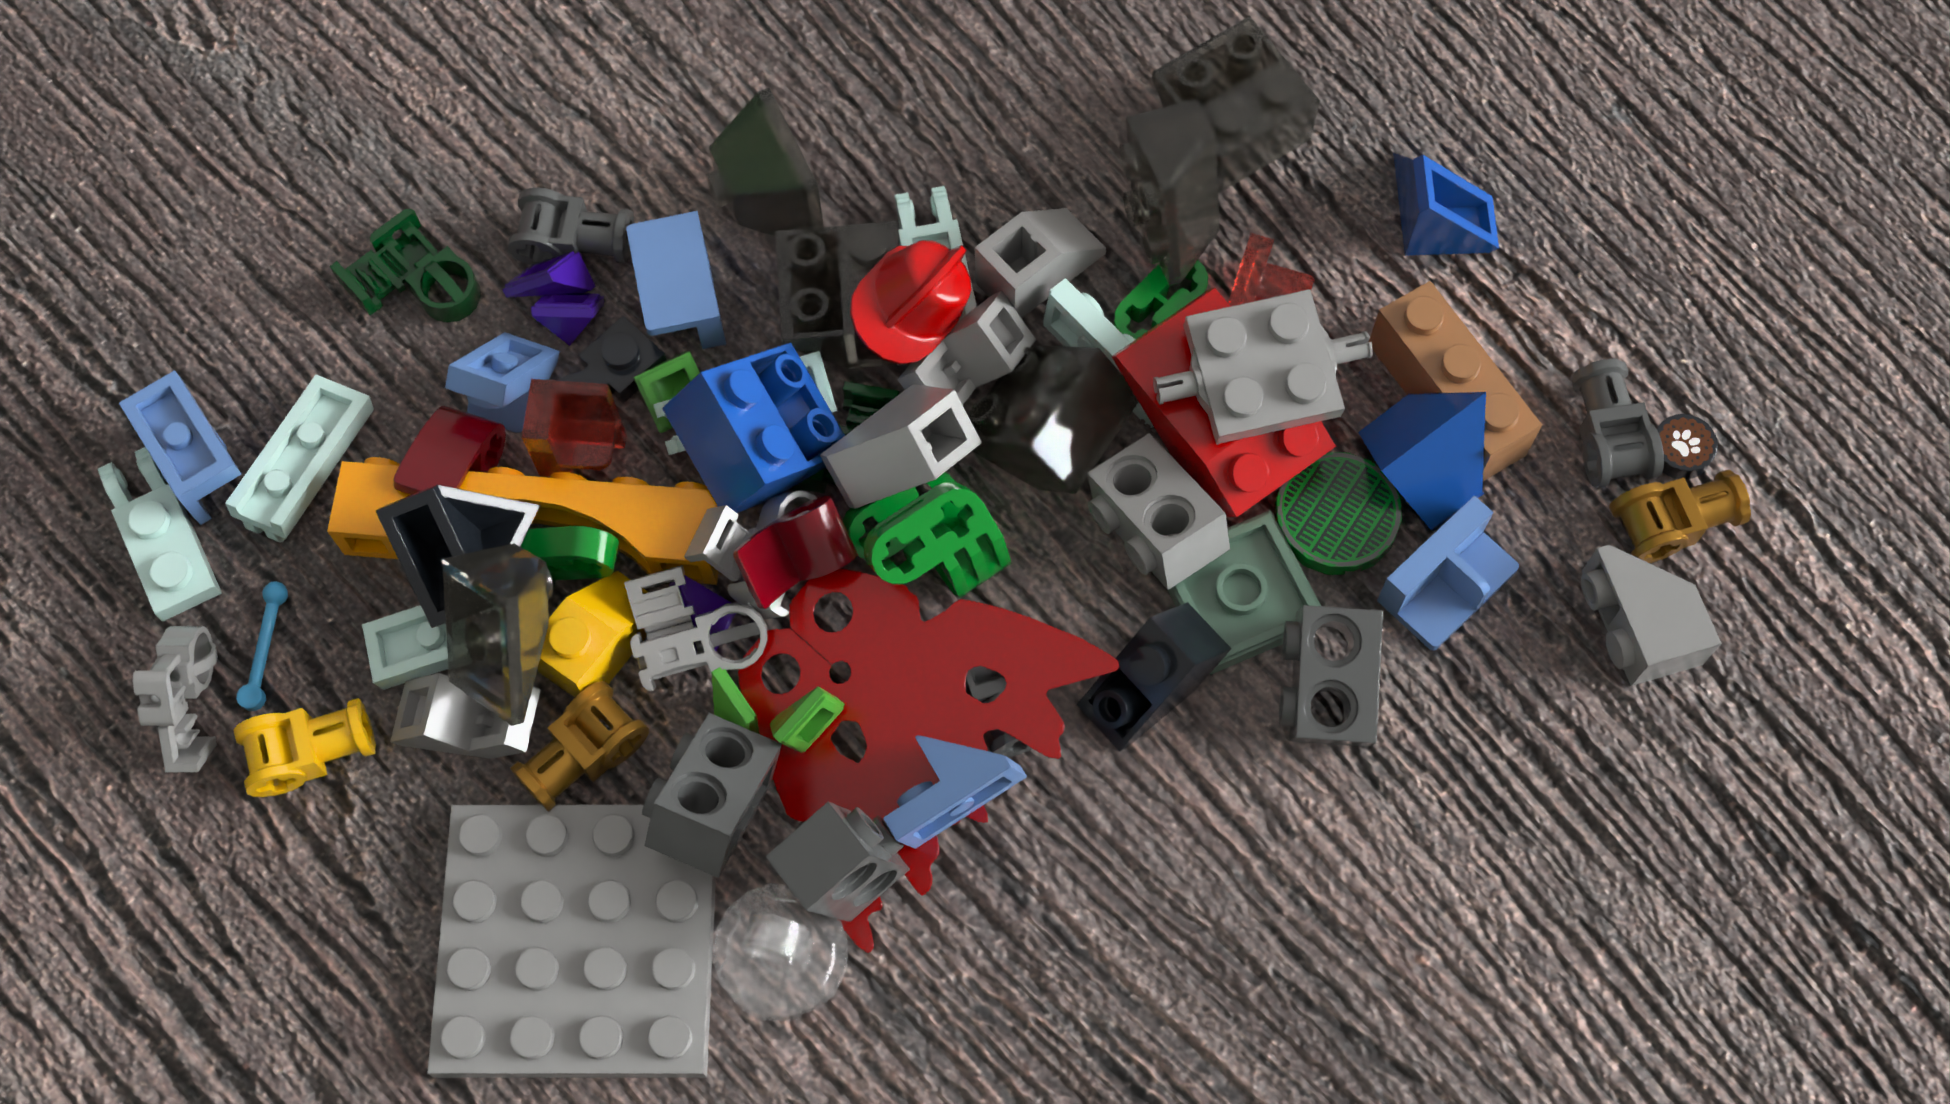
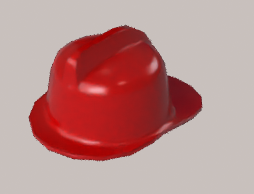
(911, 300)

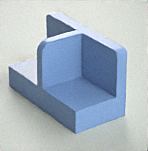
(675, 277)
(180, 441)
(1448, 577)

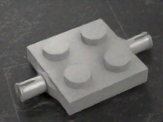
(1263, 366)

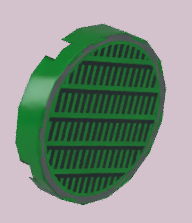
(1339, 514)

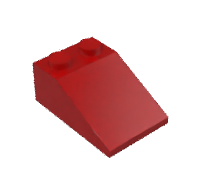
(1230, 472)

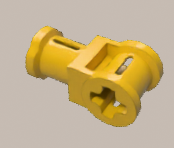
(293, 746)

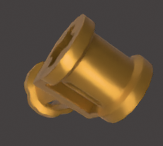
(1673, 516)
(581, 745)

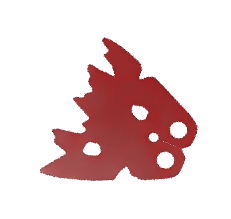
(905, 685)

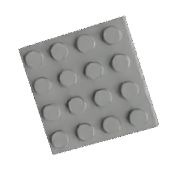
(569, 948)

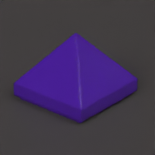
(567, 313)

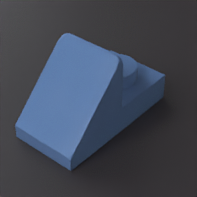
(500, 376)
(966, 783)

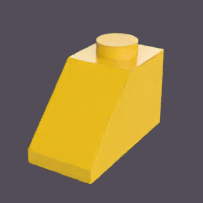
(589, 636)

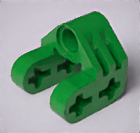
(938, 530)

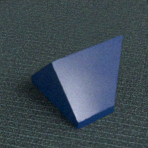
(1442, 210)
(1432, 451)

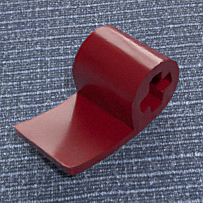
(448, 449)
(794, 548)

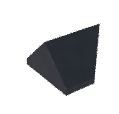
(444, 525)

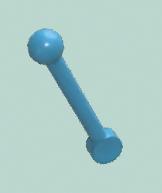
(251, 696)

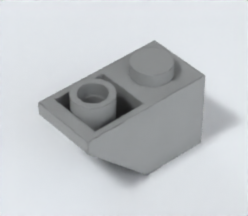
(1034, 256)
(901, 445)
(1649, 614)

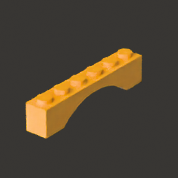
(648, 520)

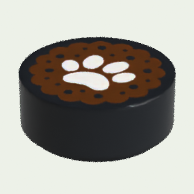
(1687, 445)

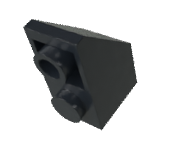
(1154, 674)

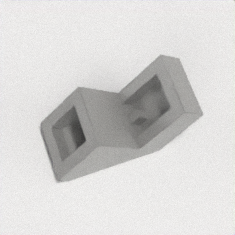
(975, 351)
(446, 719)

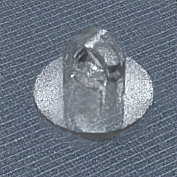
(778, 955)

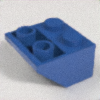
(754, 426)

